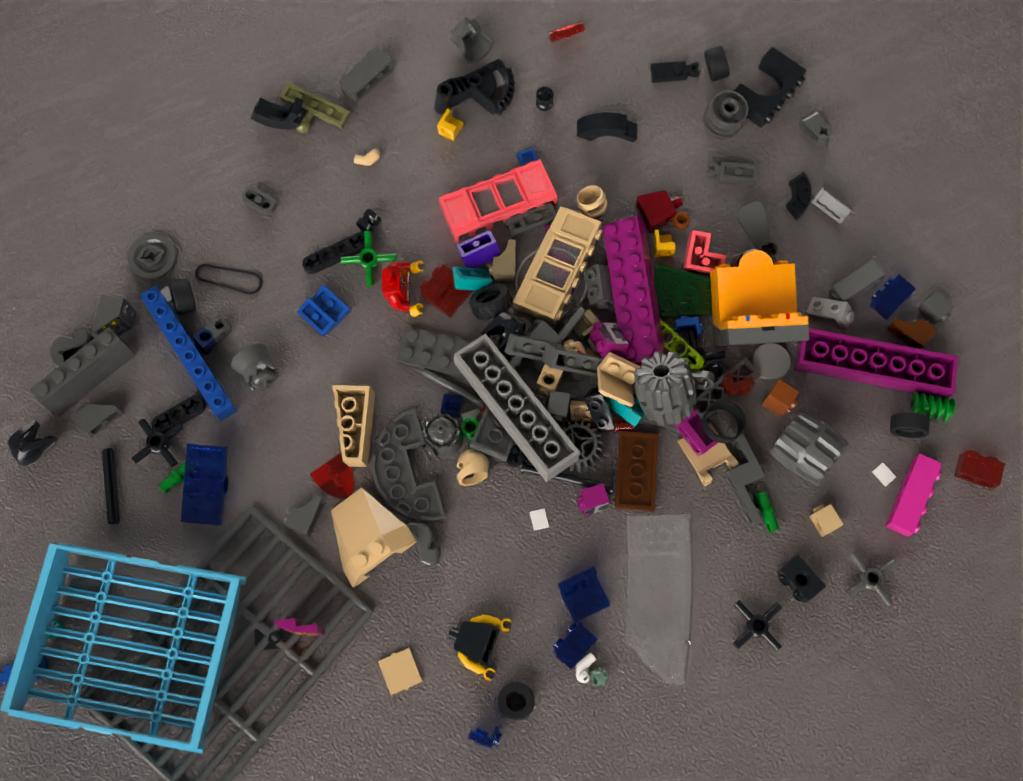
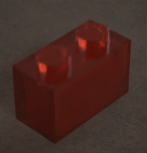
(979, 469)

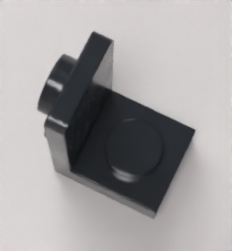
(599, 410)

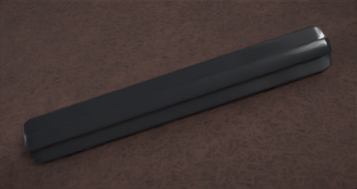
(110, 486)

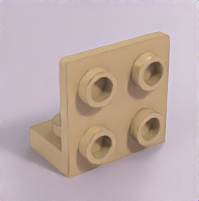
(616, 378)

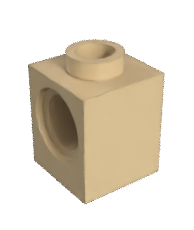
(548, 372)
(825, 519)

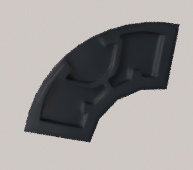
(801, 195)

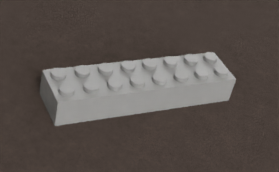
(516, 407)

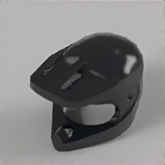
(504, 325)
(29, 449)

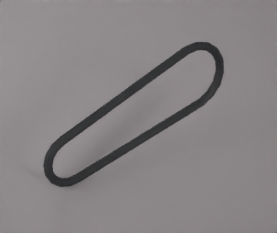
(229, 269)

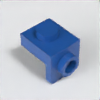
(685, 323)

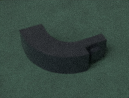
(277, 115)

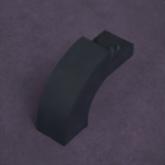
(606, 124)

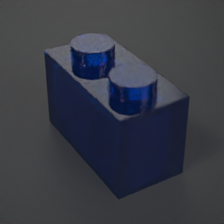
(892, 297)

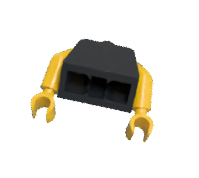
(476, 641)

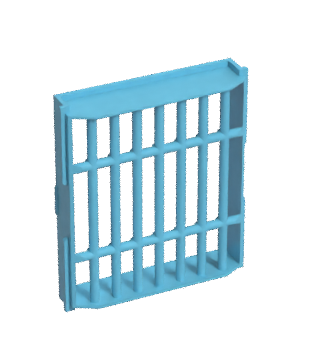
(38, 626)

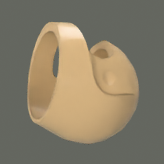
(592, 201)
(472, 462)

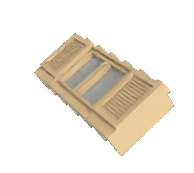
(558, 265)

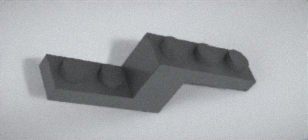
(541, 330)
(553, 355)
(745, 475)

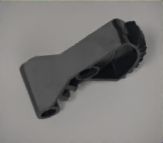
(459, 89)

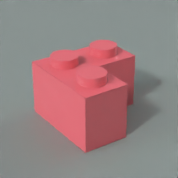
(697, 255)

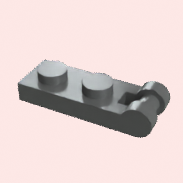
(531, 220)

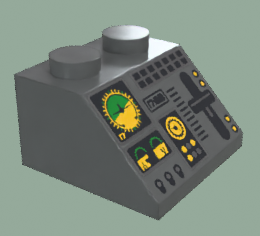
(114, 313)

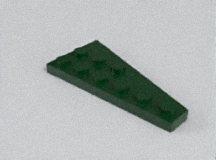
(682, 293)

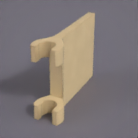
(712, 458)

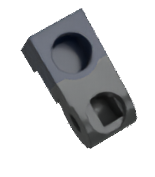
(211, 335)

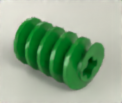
(932, 405)

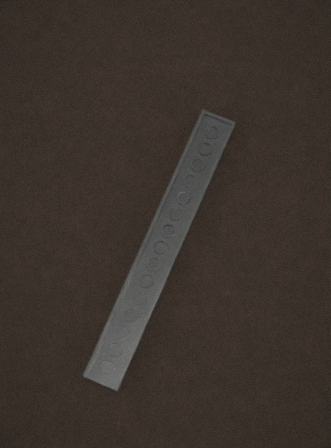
(437, 351)

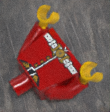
(397, 286)

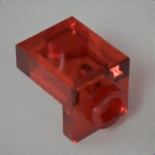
(742, 387)

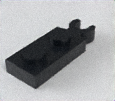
(673, 71)

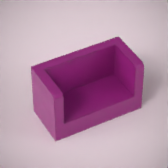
(693, 433)

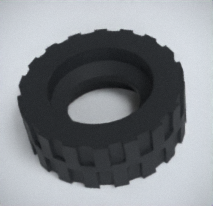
(490, 301)

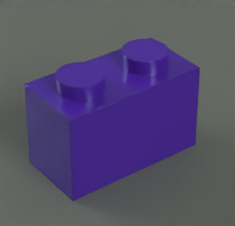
(478, 250)

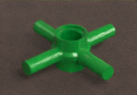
(369, 265)

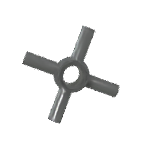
(863, 580)

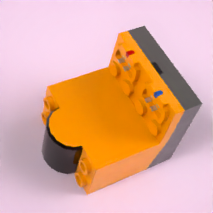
(755, 301)

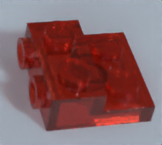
(442, 292)

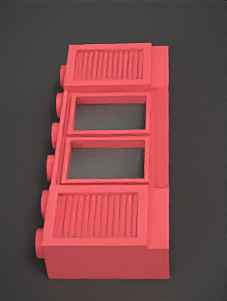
(497, 199)

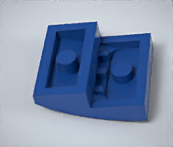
(324, 310)

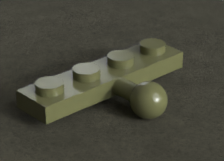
(316, 107)

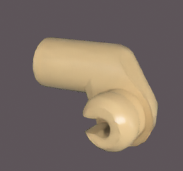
(369, 159)

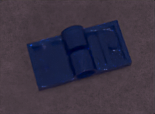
(204, 484)

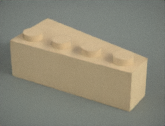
(354, 421)

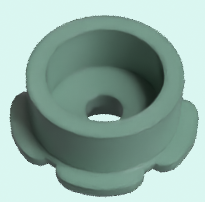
(599, 676)

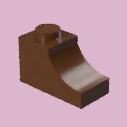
(912, 333)

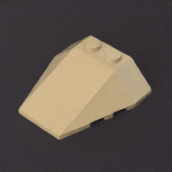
(367, 535)

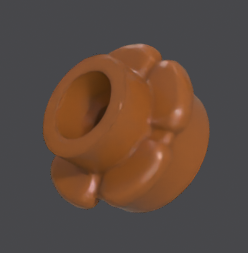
(681, 216)

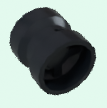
(544, 98)
(368, 221)
(716, 368)

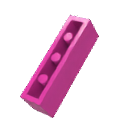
(913, 495)

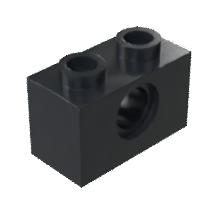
(812, 583)

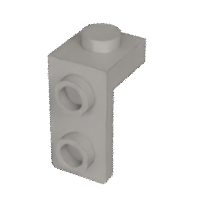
(832, 309)

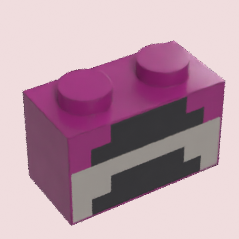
(608, 338)
(593, 500)

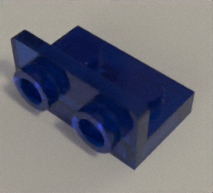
(574, 645)
(481, 737)

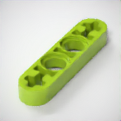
(676, 342)

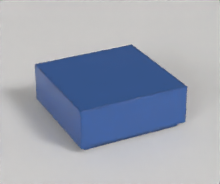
(527, 156)

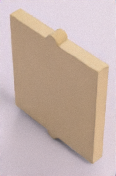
(400, 671)

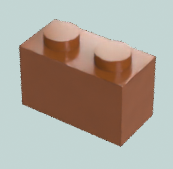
(781, 399)

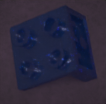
(583, 594)

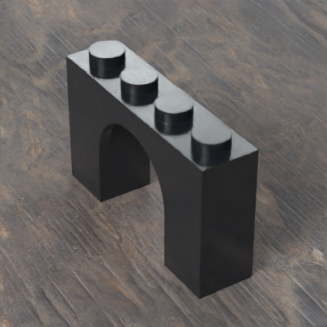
(788, 77)

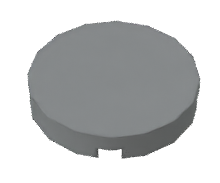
(771, 361)

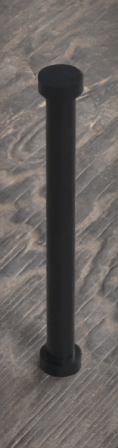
(568, 478)

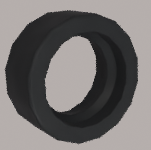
(909, 425)

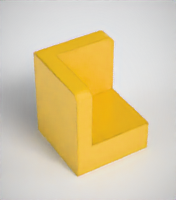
(449, 126)
(663, 245)

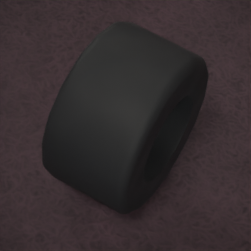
(716, 63)
(182, 296)
(525, 691)

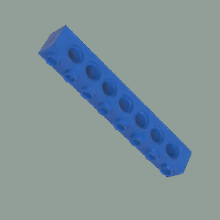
(188, 353)

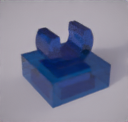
(451, 405)

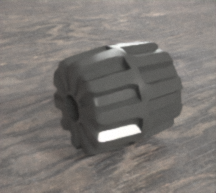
(665, 388)
(809, 447)

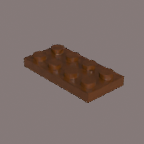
(636, 471)

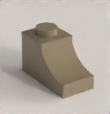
(505, 264)

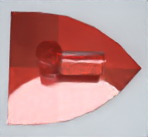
(335, 478)

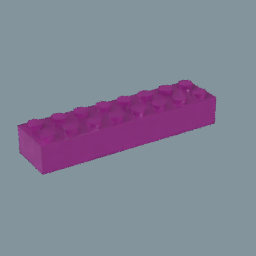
(633, 288)
(877, 363)

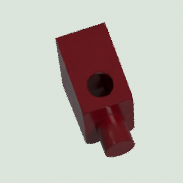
(657, 209)

